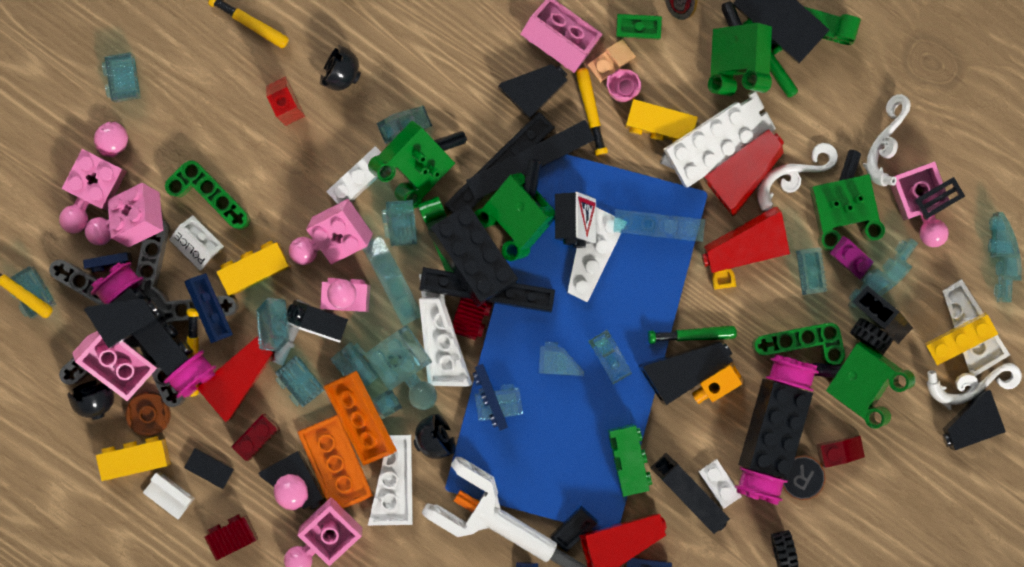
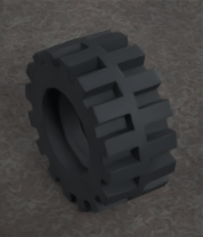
(872, 335)
(784, 549)

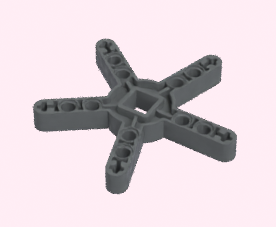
(149, 285)

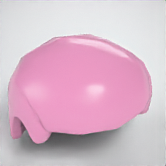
(623, 85)
(110, 139)
(290, 492)

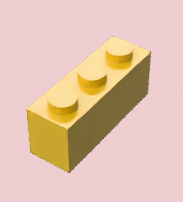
(659, 121)
(253, 268)
(961, 338)
(133, 458)

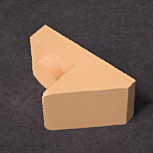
(611, 60)

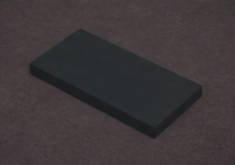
(792, 24)

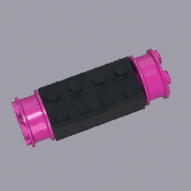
(157, 338)
(775, 429)

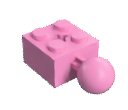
(109, 176)
(132, 218)
(933, 231)
(334, 232)
(345, 295)
(326, 545)

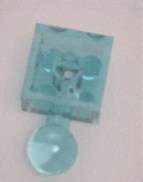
(395, 371)

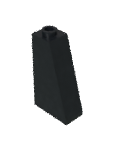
(684, 370)
(690, 493)

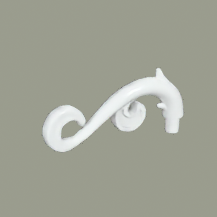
(884, 139)
(793, 170)
(975, 388)

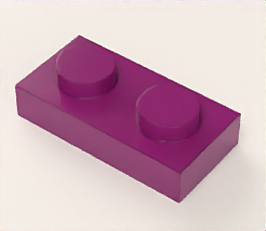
(851, 257)

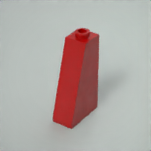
(284, 101)
(744, 171)
(749, 243)
(235, 379)
(623, 541)

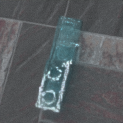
(659, 225)
(1005, 247)
(893, 273)
(392, 280)

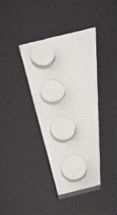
(442, 345)

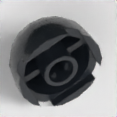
(340, 69)
(91, 399)
(433, 439)

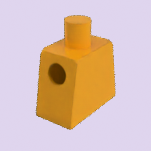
(728, 380)

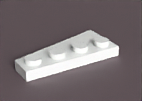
(591, 260)
(962, 309)
(394, 487)

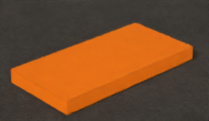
(360, 418)
(335, 462)

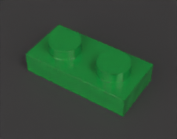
(638, 26)

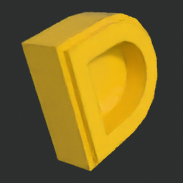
(723, 279)

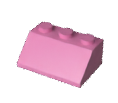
(561, 34)
(116, 367)

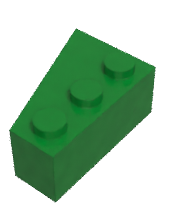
(629, 459)

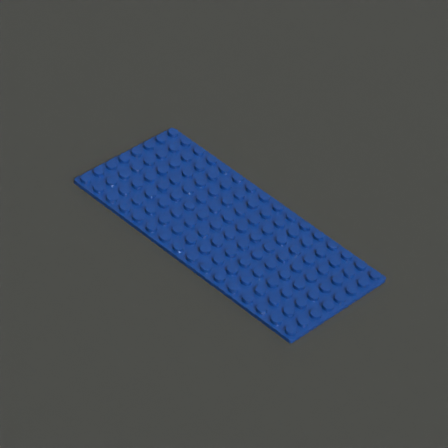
(560, 445)

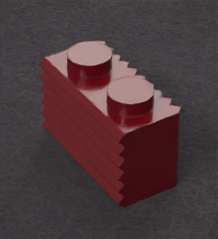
(469, 318)
(255, 437)
(230, 537)

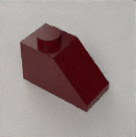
(840, 451)

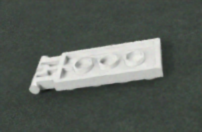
(718, 139)

